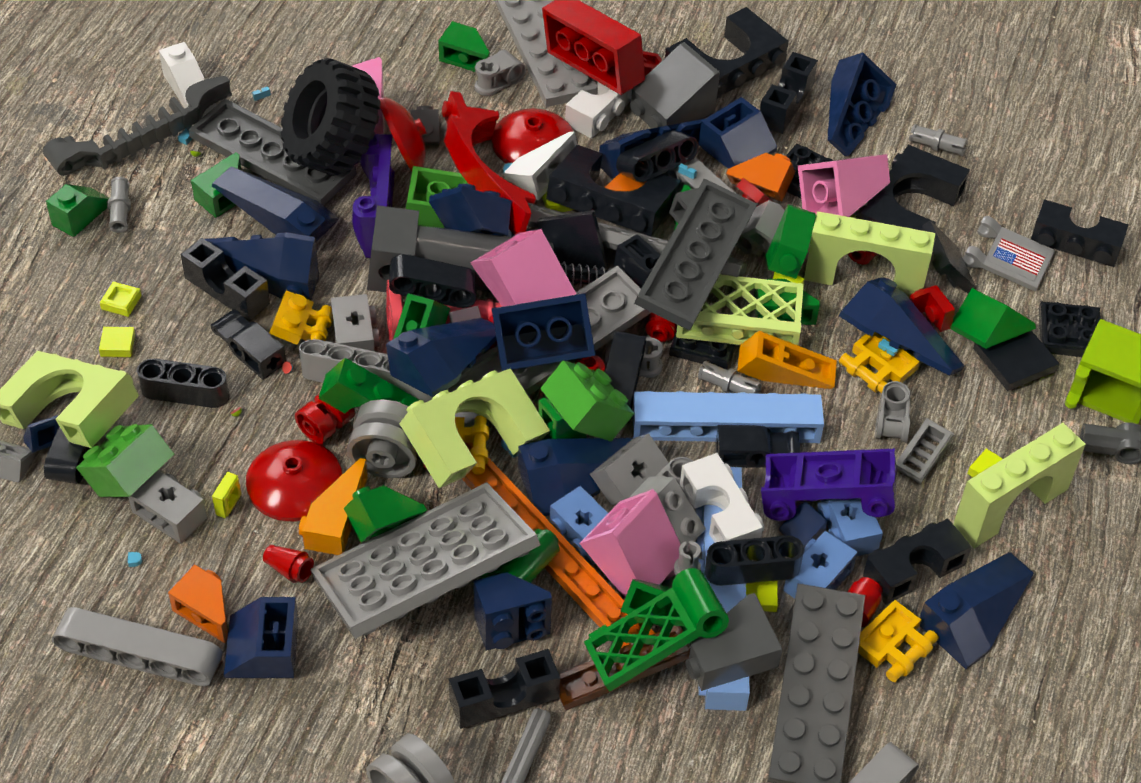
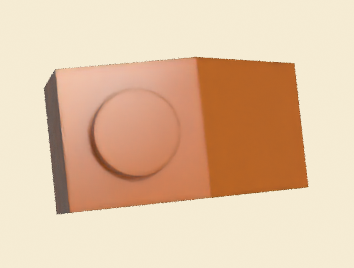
(766, 172)
(201, 601)

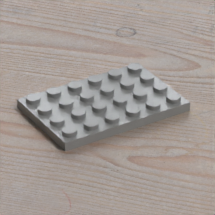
(423, 559)

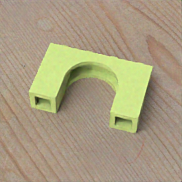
(838, 235)
(46, 376)
(496, 397)
(1042, 466)

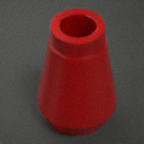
(290, 563)

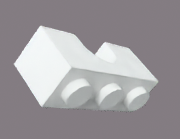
(592, 112)
(712, 483)

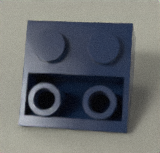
(736, 134)
(472, 210)
(510, 610)
(263, 639)

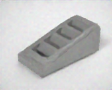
(934, 432)

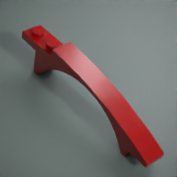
(467, 128)

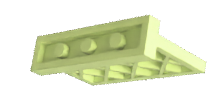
(738, 326)

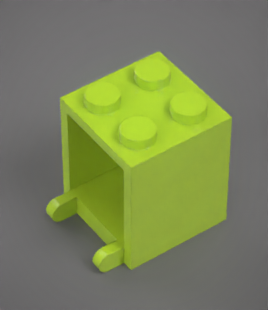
(1110, 374)

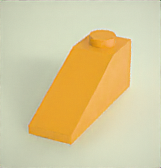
(784, 362)
(327, 524)

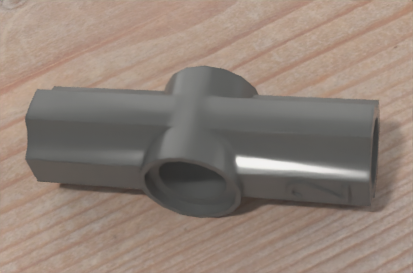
(1120, 441)

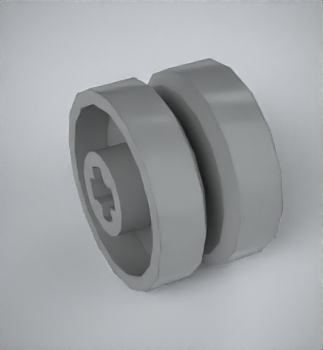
(382, 440)
(409, 763)

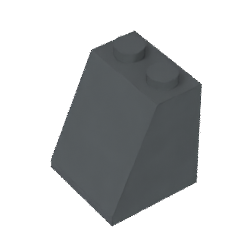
(677, 90)

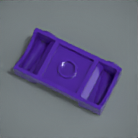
(378, 169)
(830, 476)

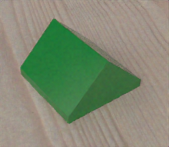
(988, 320)

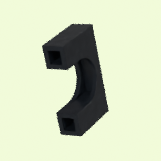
(756, 39)
(915, 173)
(639, 210)

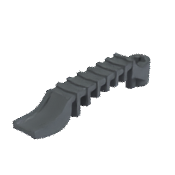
(68, 155)

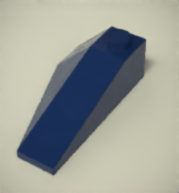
(856, 99)
(613, 148)
(274, 205)
(284, 261)
(891, 313)
(436, 355)
(561, 465)
(976, 608)

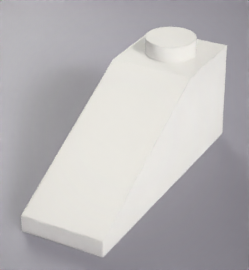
(181, 71)
(533, 169)

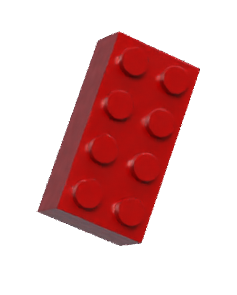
(594, 44)

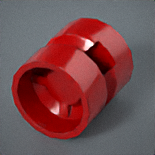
(320, 420)

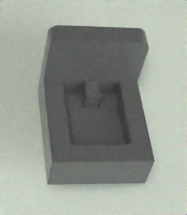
(430, 120)

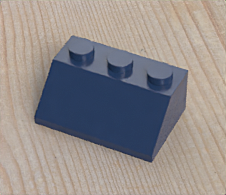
(543, 331)

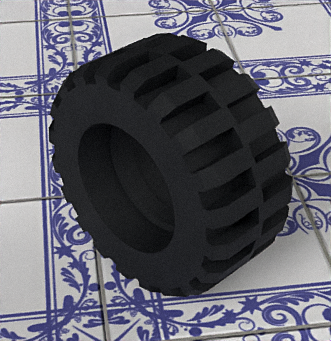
(330, 116)

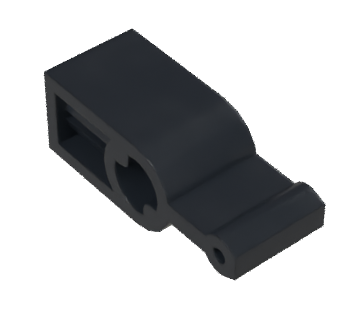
(636, 259)
(250, 343)
(748, 444)

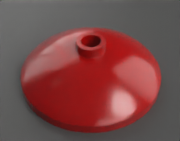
(526, 131)
(405, 132)
(287, 491)

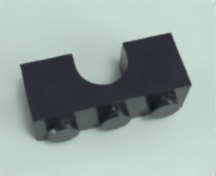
(784, 100)
(1096, 243)
(208, 270)
(936, 546)
(527, 685)

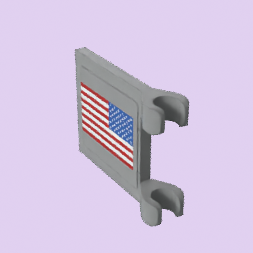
(1010, 255)

